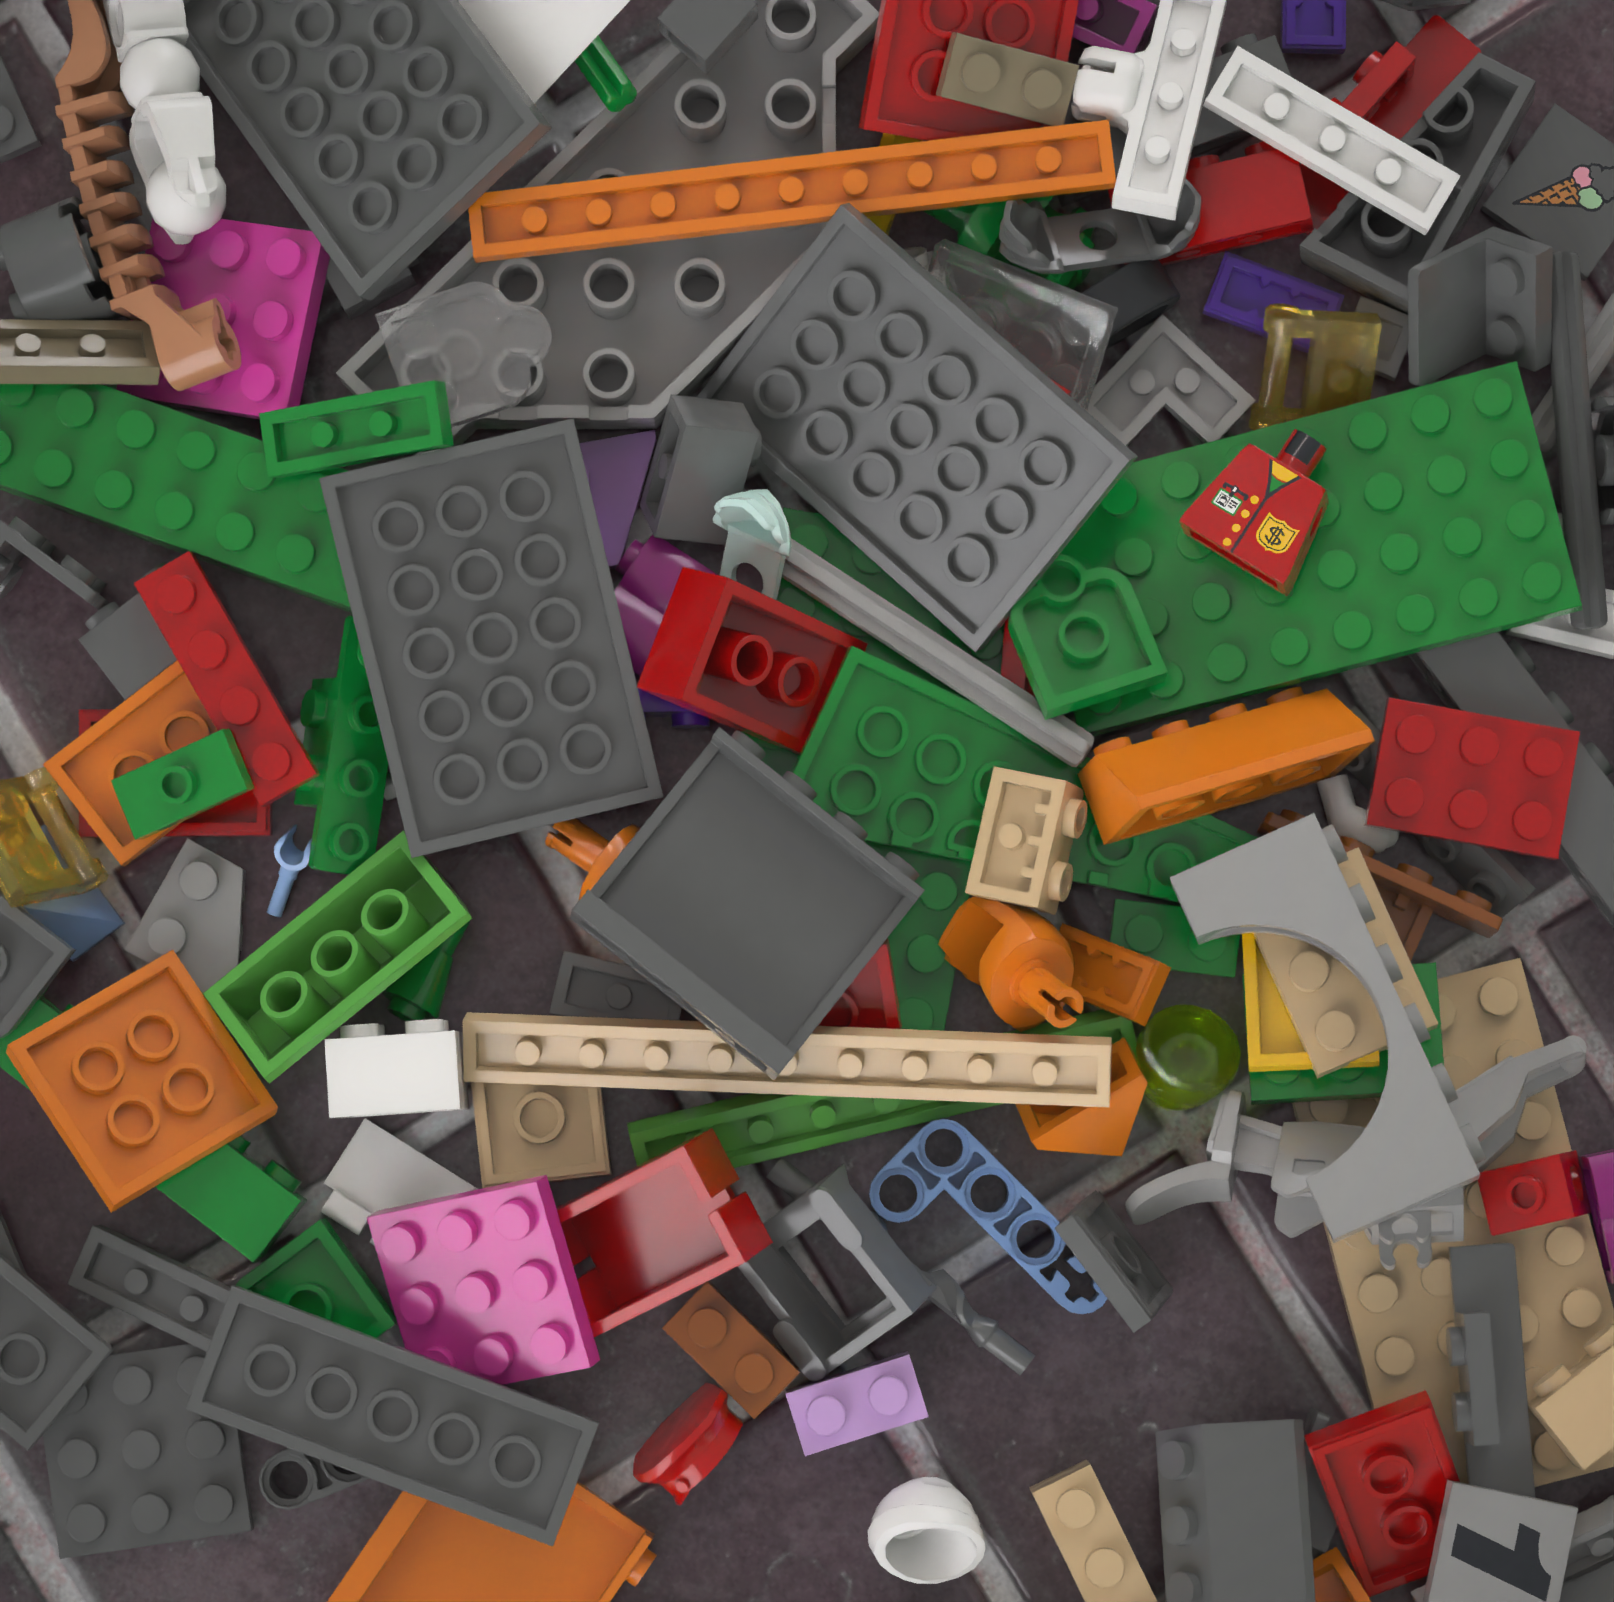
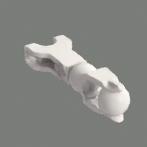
(171, 120)

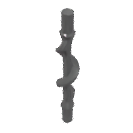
(947, 1296)

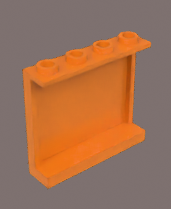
(449, 1556)

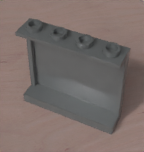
(748, 901)

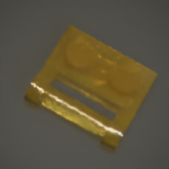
(1337, 367)
(27, 861)

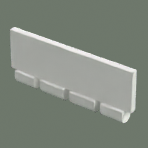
(383, 1174)

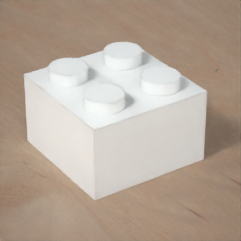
(395, 1072)

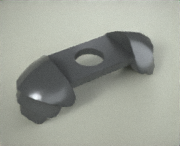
(1054, 242)

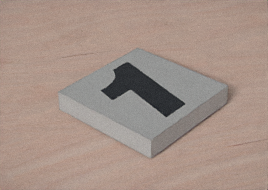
(1499, 1547)

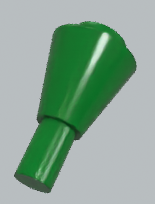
(422, 988)

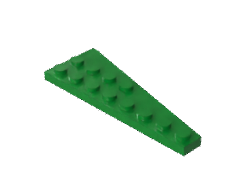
(920, 767)

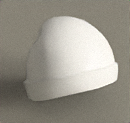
(926, 1532)

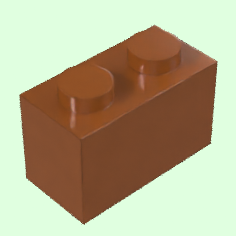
(731, 1349)

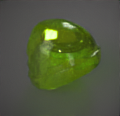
(1187, 1057)

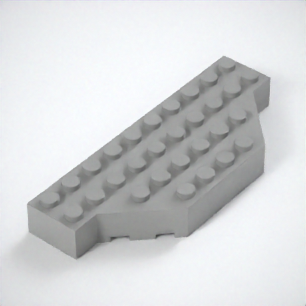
(664, 312)

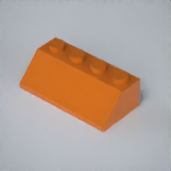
(1220, 762)

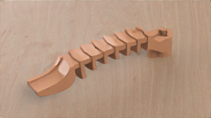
(191, 342)

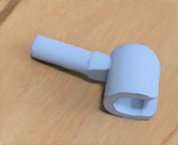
(291, 862)

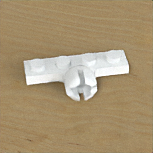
(1153, 101)

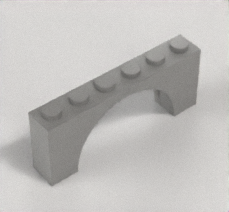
(1295, 889)

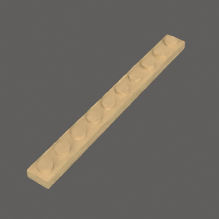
(829, 1063)

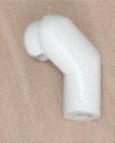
(1349, 818)

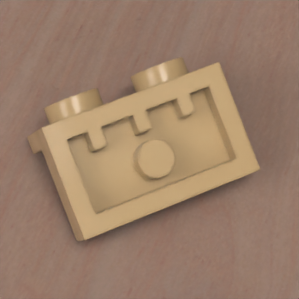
(1027, 840)

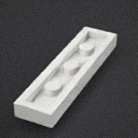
(1331, 140)

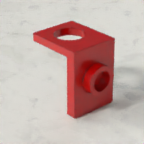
(1534, 1193)

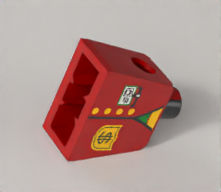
(1263, 511)

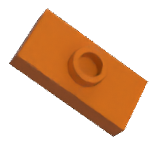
(1114, 976)

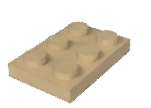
(1326, 999)

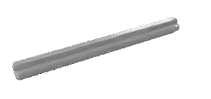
(935, 655)

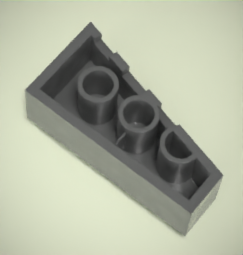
(1462, 130)

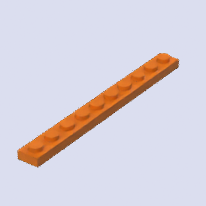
(792, 191)

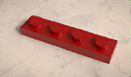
(226, 676)

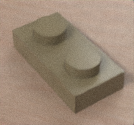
(1007, 80)

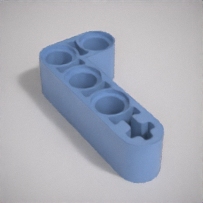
(999, 1224)

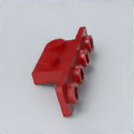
(1394, 94)

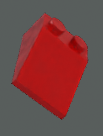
(743, 659)

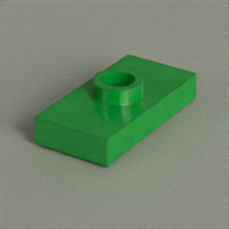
(182, 784)

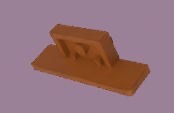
(1409, 893)

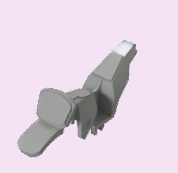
(1300, 1149)

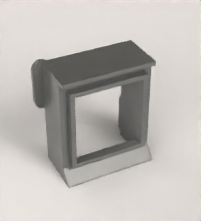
(807, 1323)

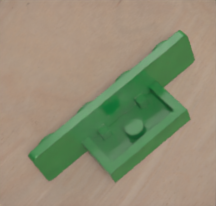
(351, 761)

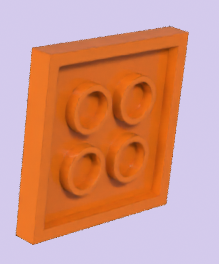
(141, 1080)

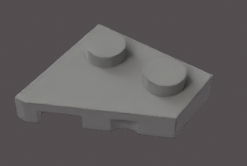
(195, 916)

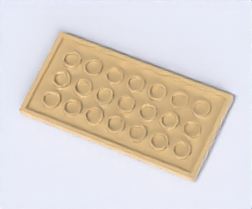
(1562, 1288)

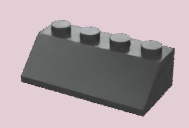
(1235, 1512)

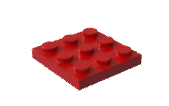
(912, 51)

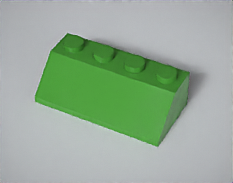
(337, 956)

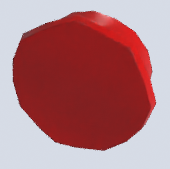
(688, 1443)

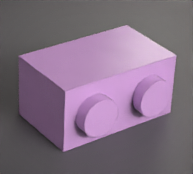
(856, 1403)

